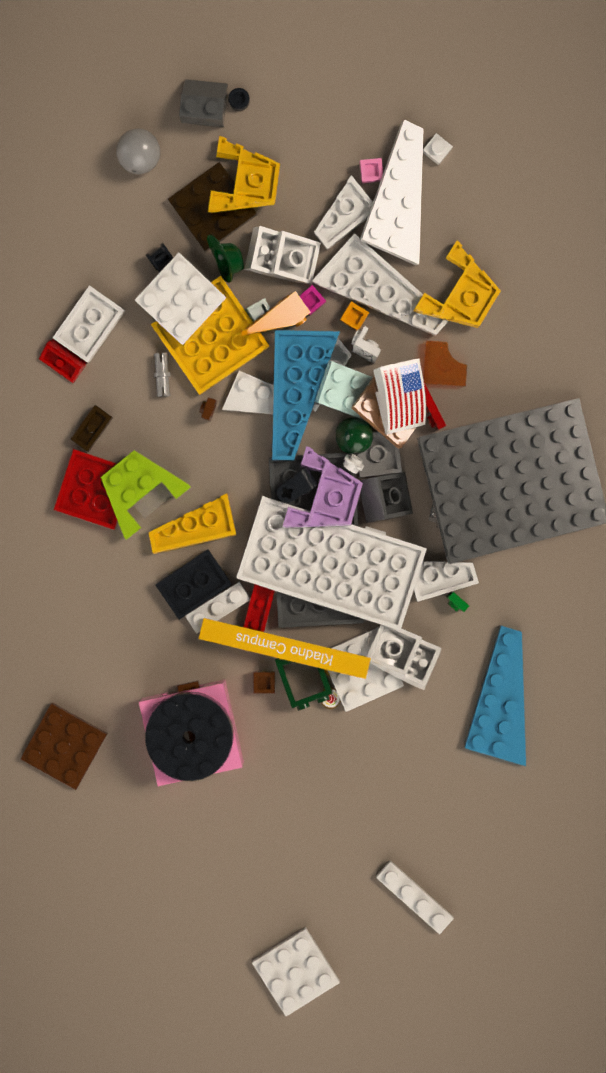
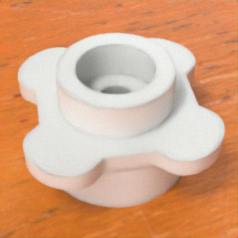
(353, 463)

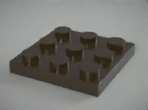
(193, 204)

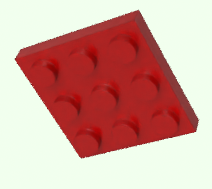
(84, 492)

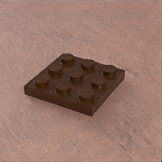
(64, 746)

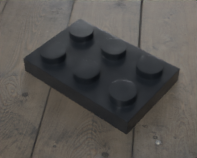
(193, 584)

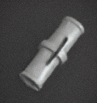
(162, 374)

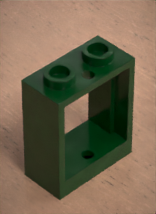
(303, 703)

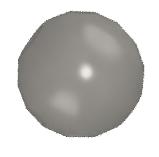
(138, 151)

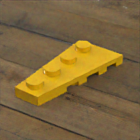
(199, 526)

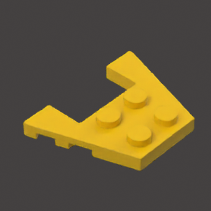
(254, 182)
(470, 296)

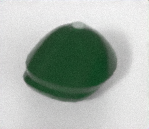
(354, 435)

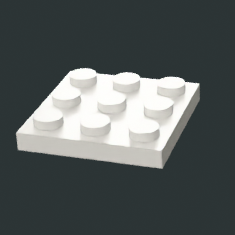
(180, 298)
(358, 691)
(295, 971)

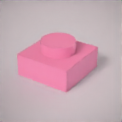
(371, 170)

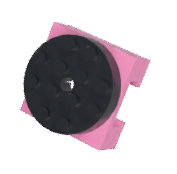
(206, 714)

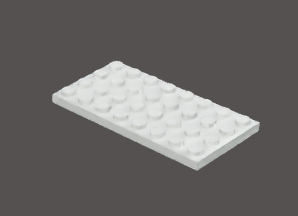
(332, 565)

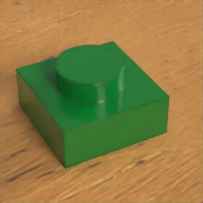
(456, 602)

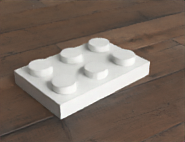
(89, 324)

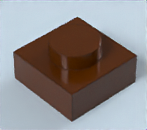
(208, 408)
(264, 682)

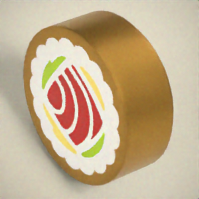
(334, 700)

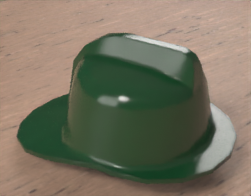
(227, 258)

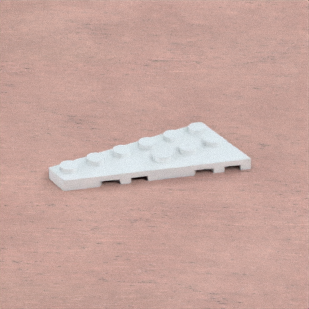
(371, 281)

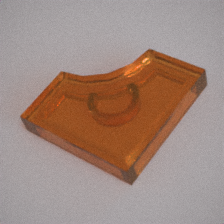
(441, 367)

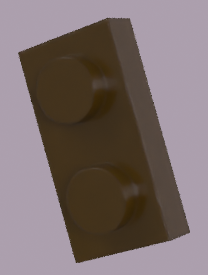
(91, 428)

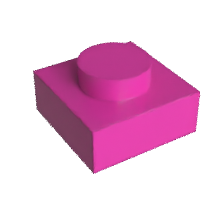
(312, 299)

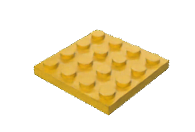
(217, 344)

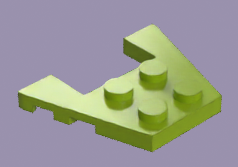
(131, 482)

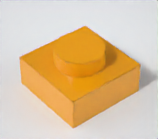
(354, 316)

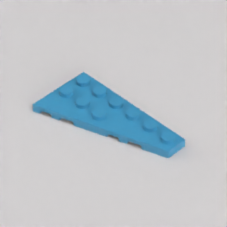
(298, 373)
(499, 713)

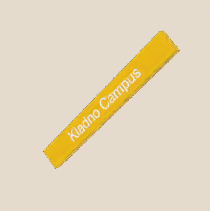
(284, 648)

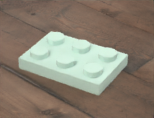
(341, 388)

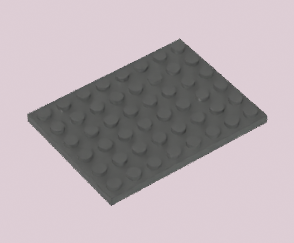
(513, 480)

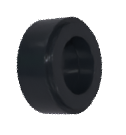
(239, 99)

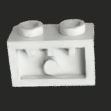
(366, 349)

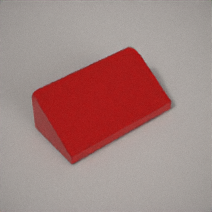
(62, 360)

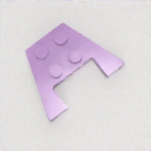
(334, 498)

